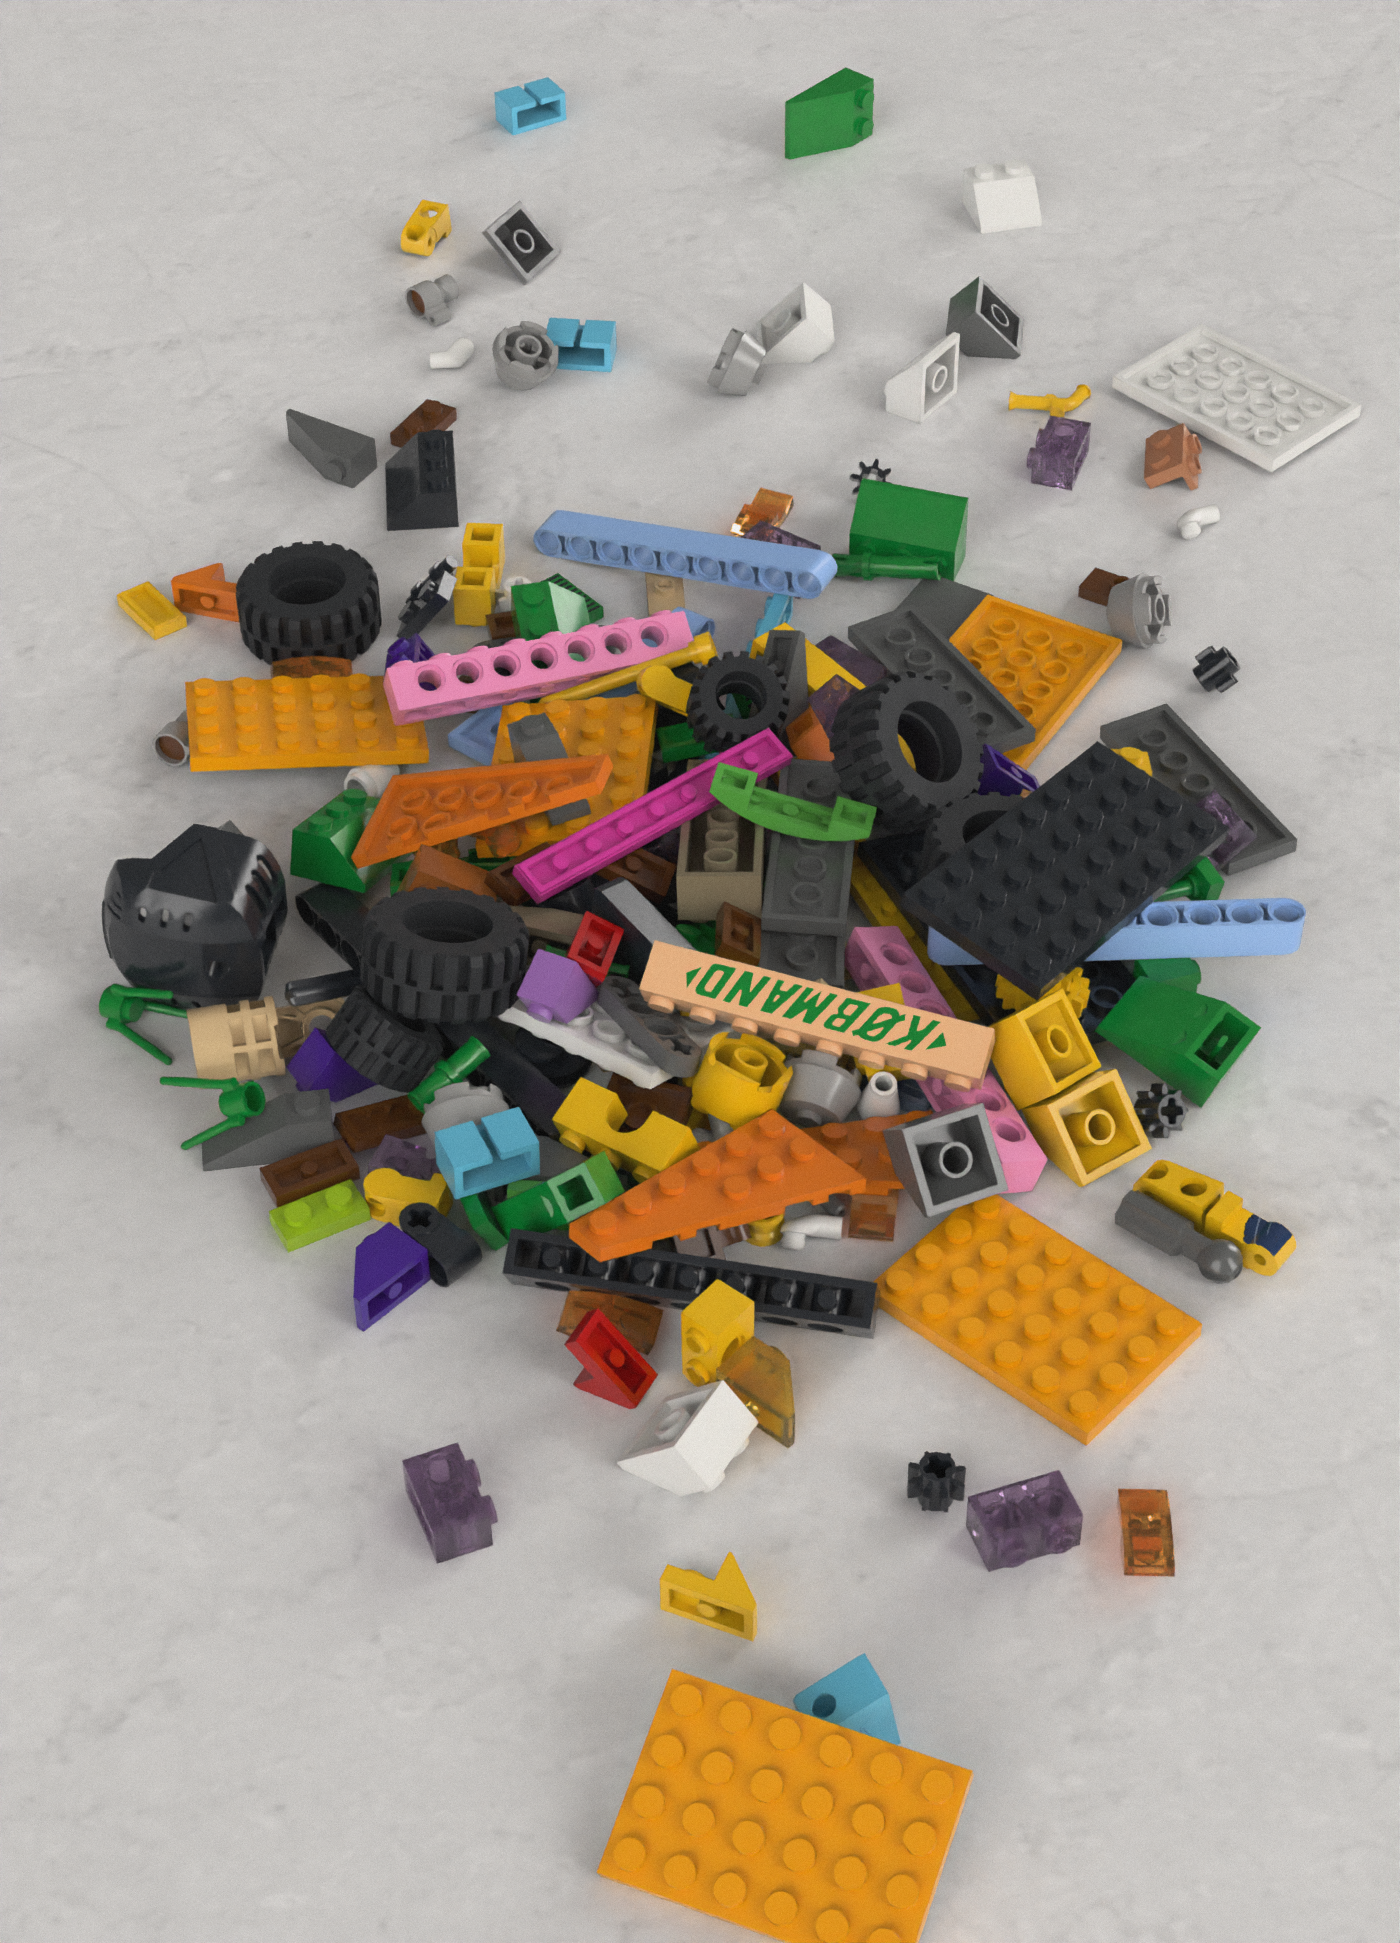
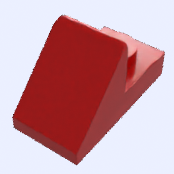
(594, 946)
(609, 1361)

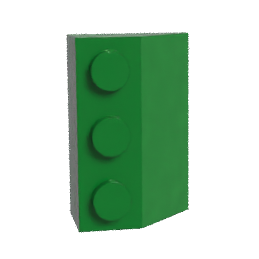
(910, 523)
(545, 609)
(328, 838)

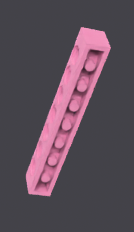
(413, 704)
(884, 958)

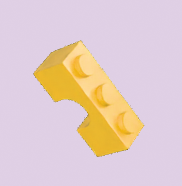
(480, 573)
(591, 1123)

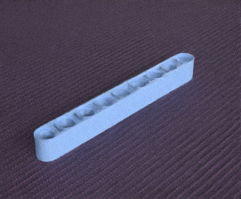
(686, 554)
(1183, 931)

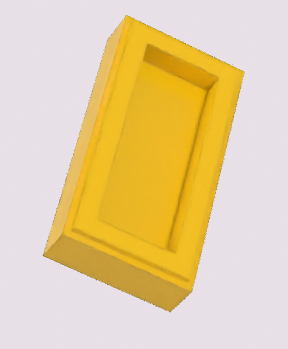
(151, 610)

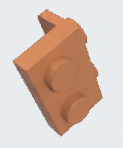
(1172, 455)

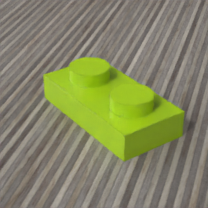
(319, 1215)

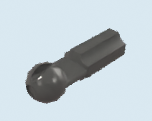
(1174, 1234)

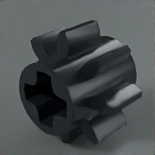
(865, 471)
(1216, 669)
(1160, 1110)
(936, 1481)

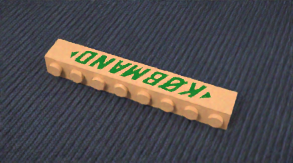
(818, 1016)

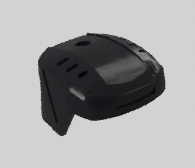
(232, 924)

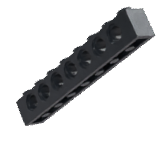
(678, 1279)

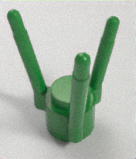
(124, 1006)
(236, 1102)

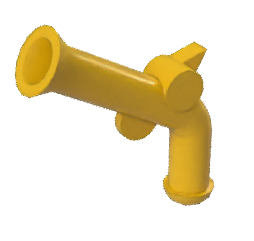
(1050, 402)

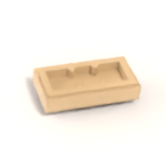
(663, 593)

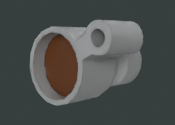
(429, 299)
(172, 742)

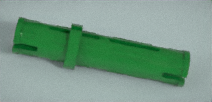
(877, 566)

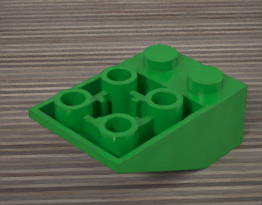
(1179, 1035)

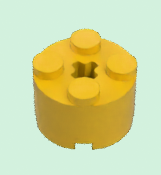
(740, 1079)

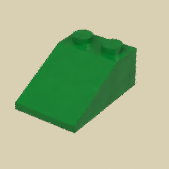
(829, 115)

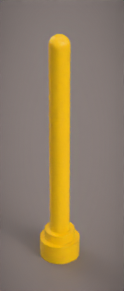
(697, 651)

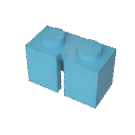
(531, 108)
(584, 346)
(487, 1154)

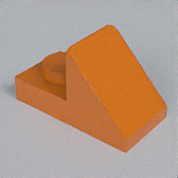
(206, 593)

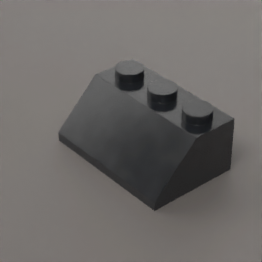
(422, 483)

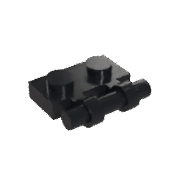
(428, 597)

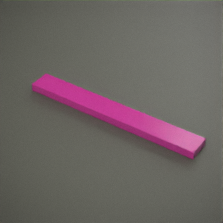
(643, 819)

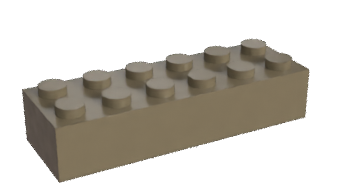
(720, 862)

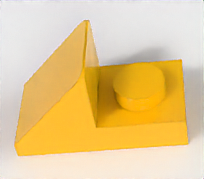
(718, 1603)

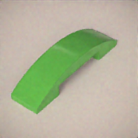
(788, 814)

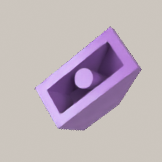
(556, 988)

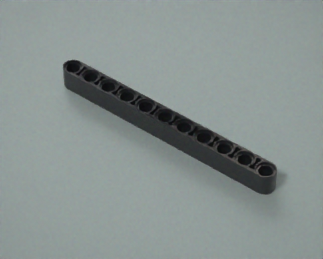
(339, 922)

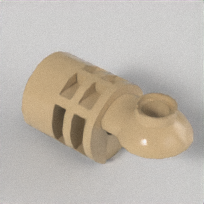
(251, 1037)

